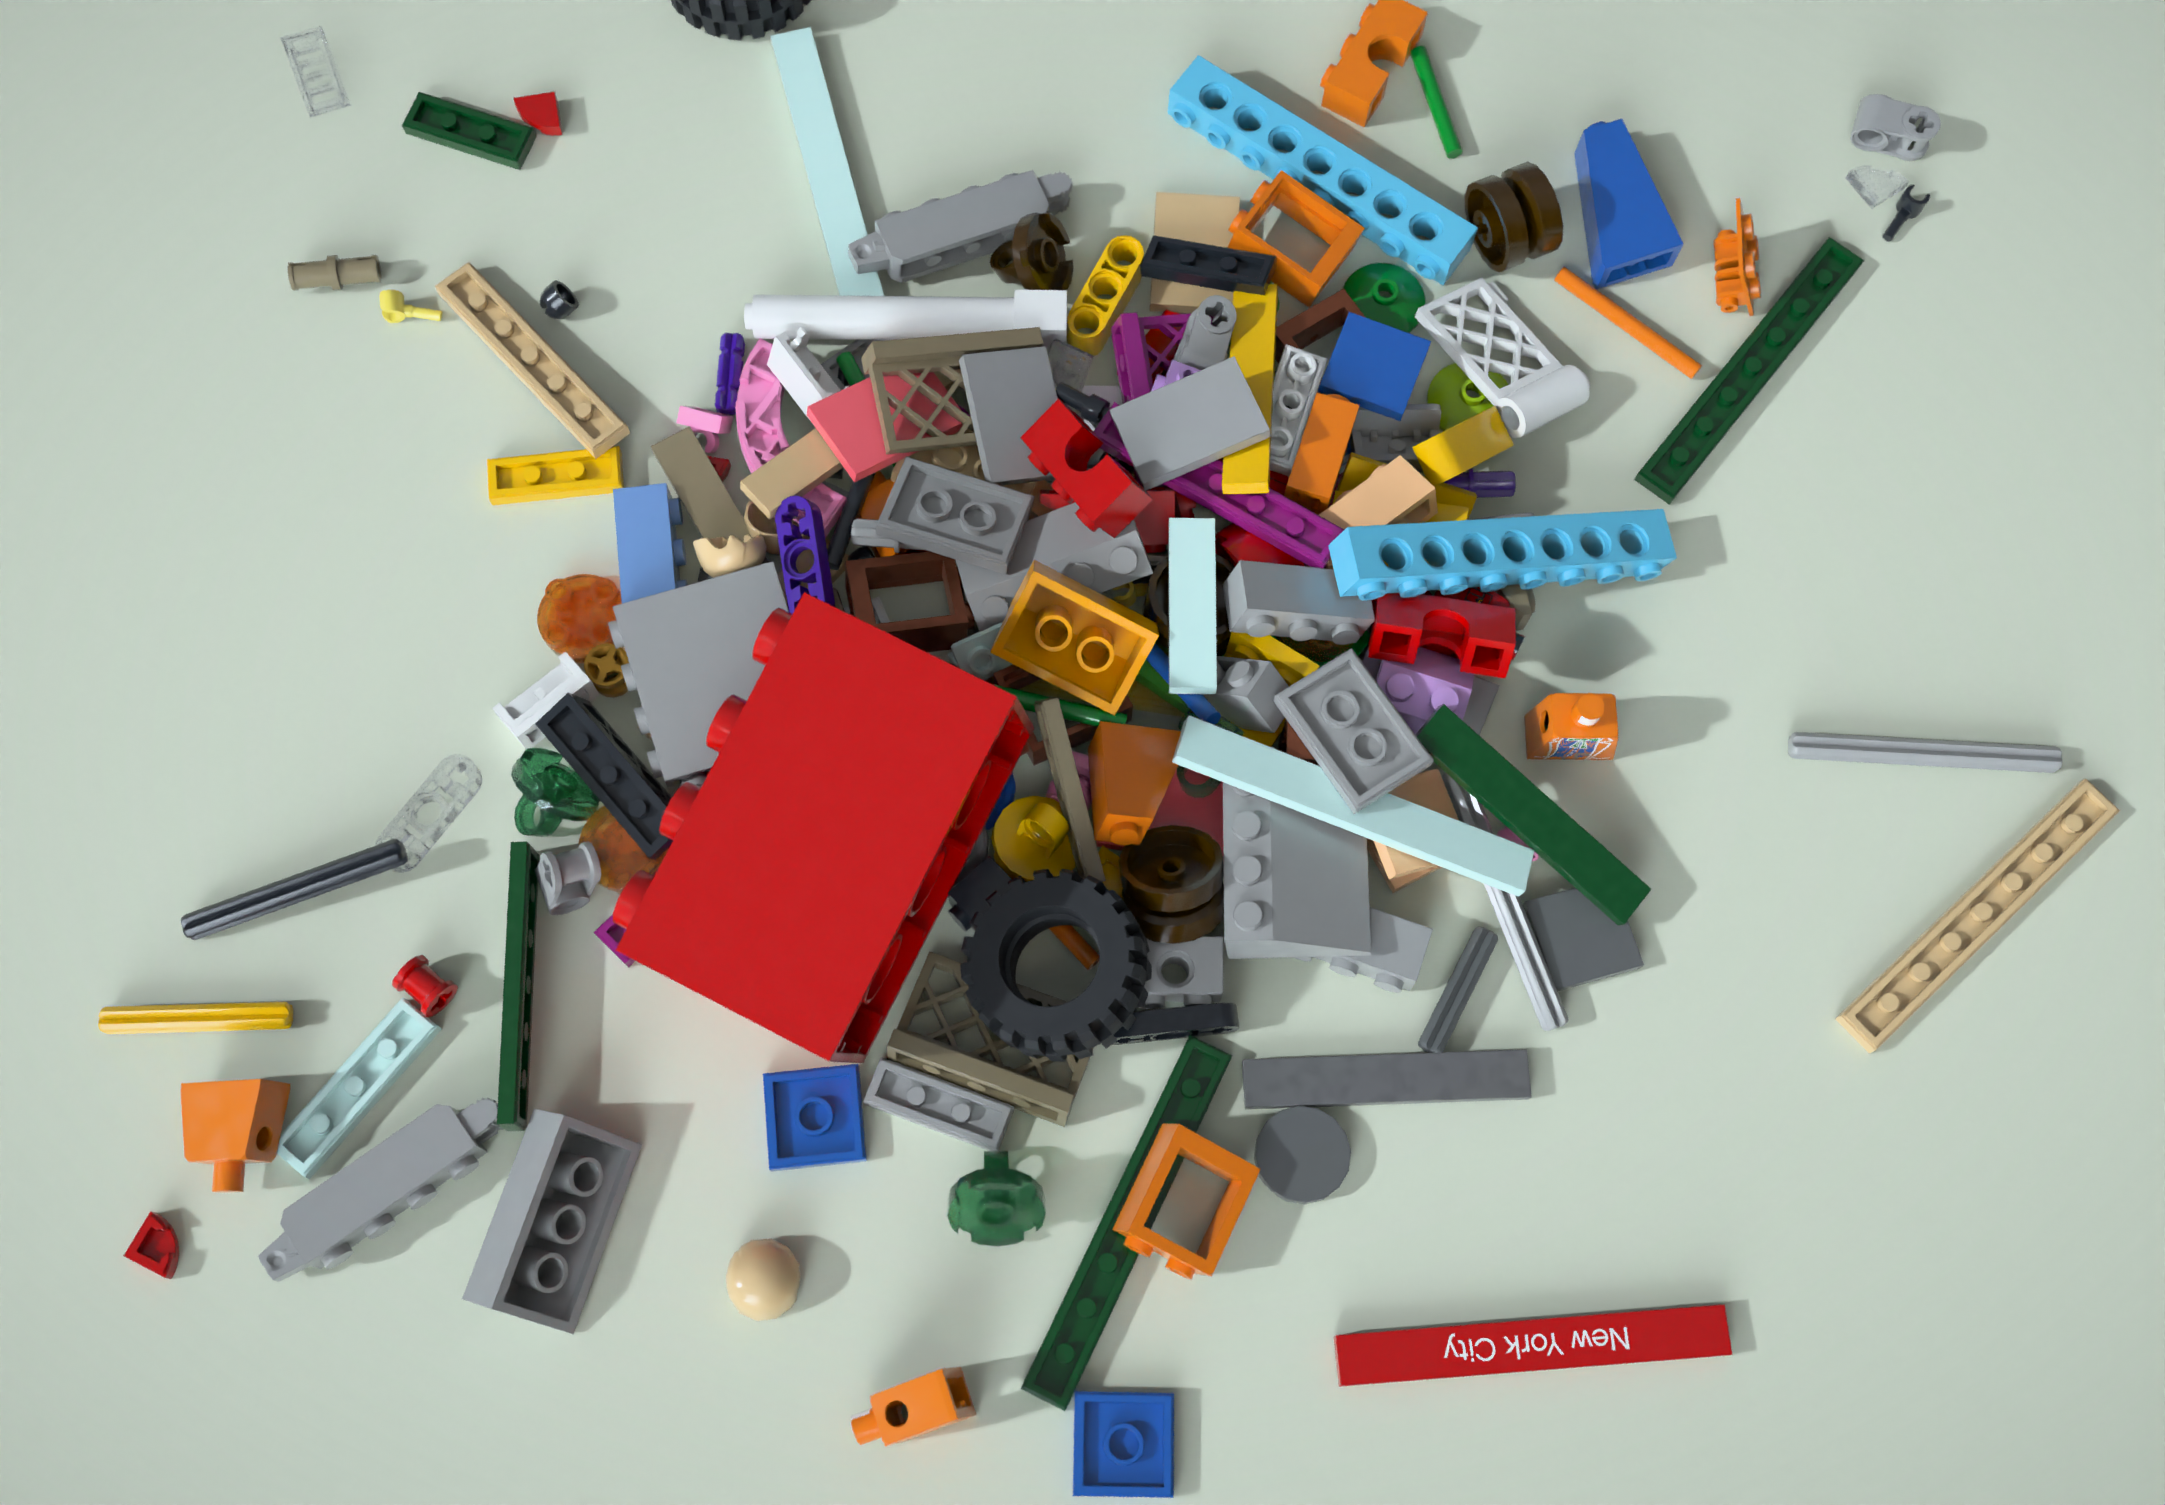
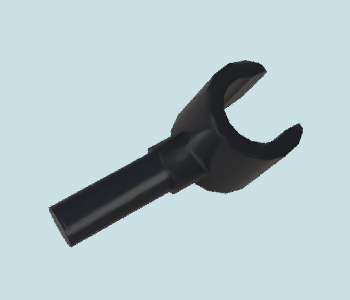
(1907, 208)

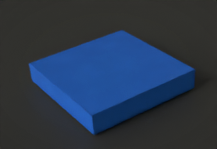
(1374, 366)
(814, 1117)
(1123, 1444)

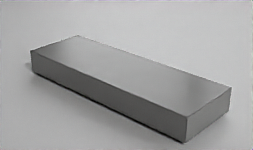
(939, 1105)

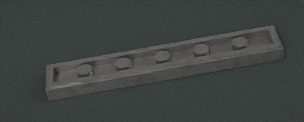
(1386, 1079)

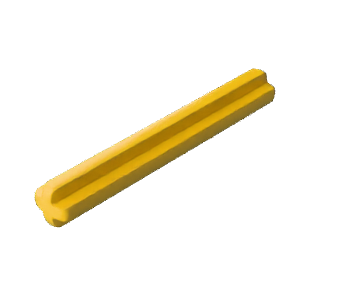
(195, 1017)

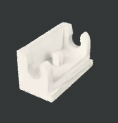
(800, 370)
(538, 699)

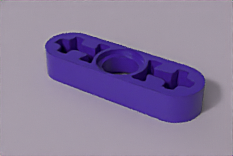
(792, 545)

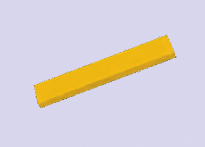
(1254, 349)

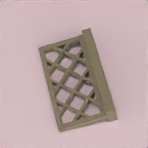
(928, 355)
(971, 1069)

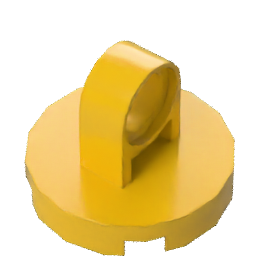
(1032, 838)

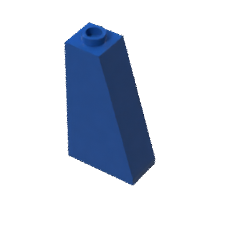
(1621, 208)

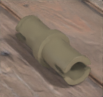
(334, 272)

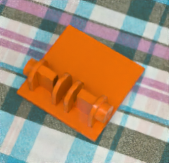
(1735, 265)

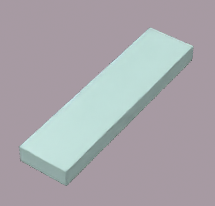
(1192, 606)
(356, 1088)

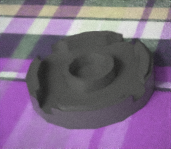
(1302, 1154)

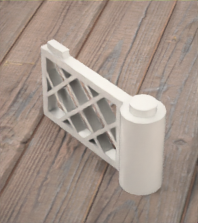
(1525, 402)

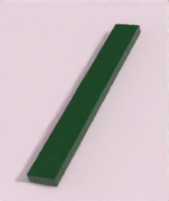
(1748, 371)
(1107, 1260)

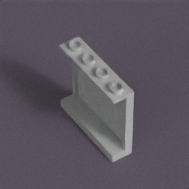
(689, 656)

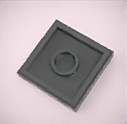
(1580, 939)

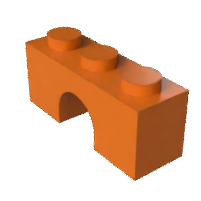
(1386, 33)

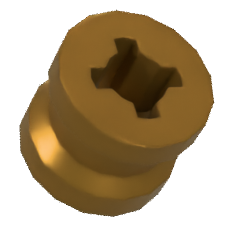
(604, 661)

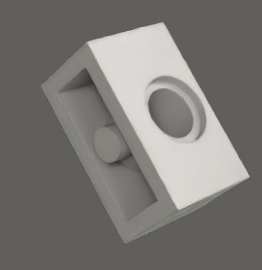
(1204, 970)

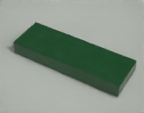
(469, 130)

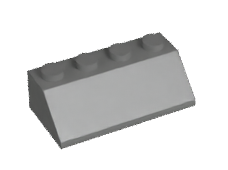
(1067, 547)
(552, 1221)

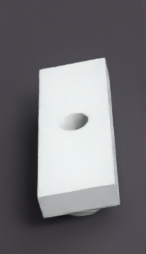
(1295, 387)

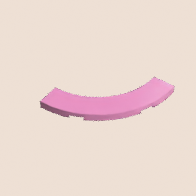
(762, 431)

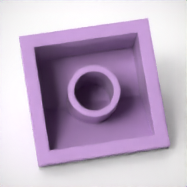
(1425, 685)

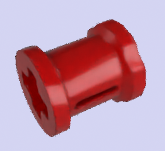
(424, 985)

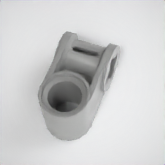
(1890, 127)
(1202, 342)
(568, 878)

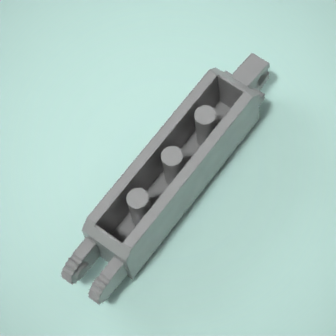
(957, 226)
(379, 1187)

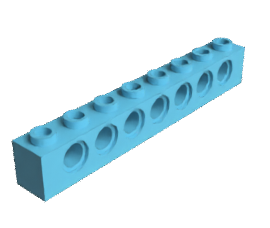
(1312, 150)
(1500, 553)

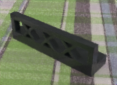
(609, 770)

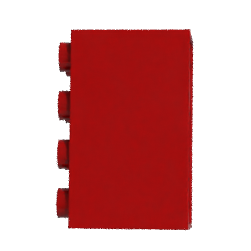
(824, 830)

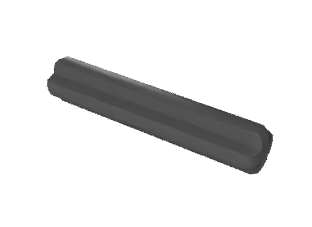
(1458, 991)

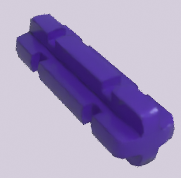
(729, 372)

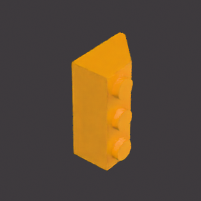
(1075, 638)

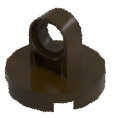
(1036, 254)

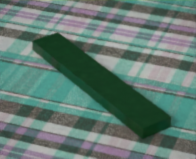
(1532, 815)
(518, 988)

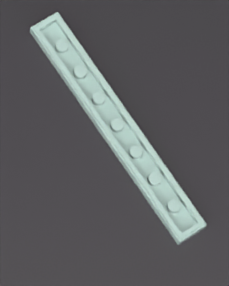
(823, 158)
(1386, 820)

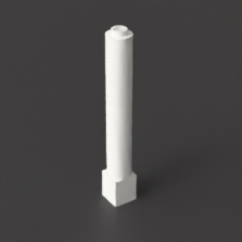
(905, 316)

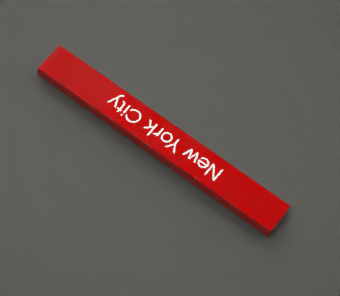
(1532, 1345)

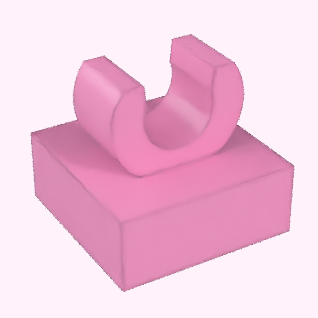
(707, 423)

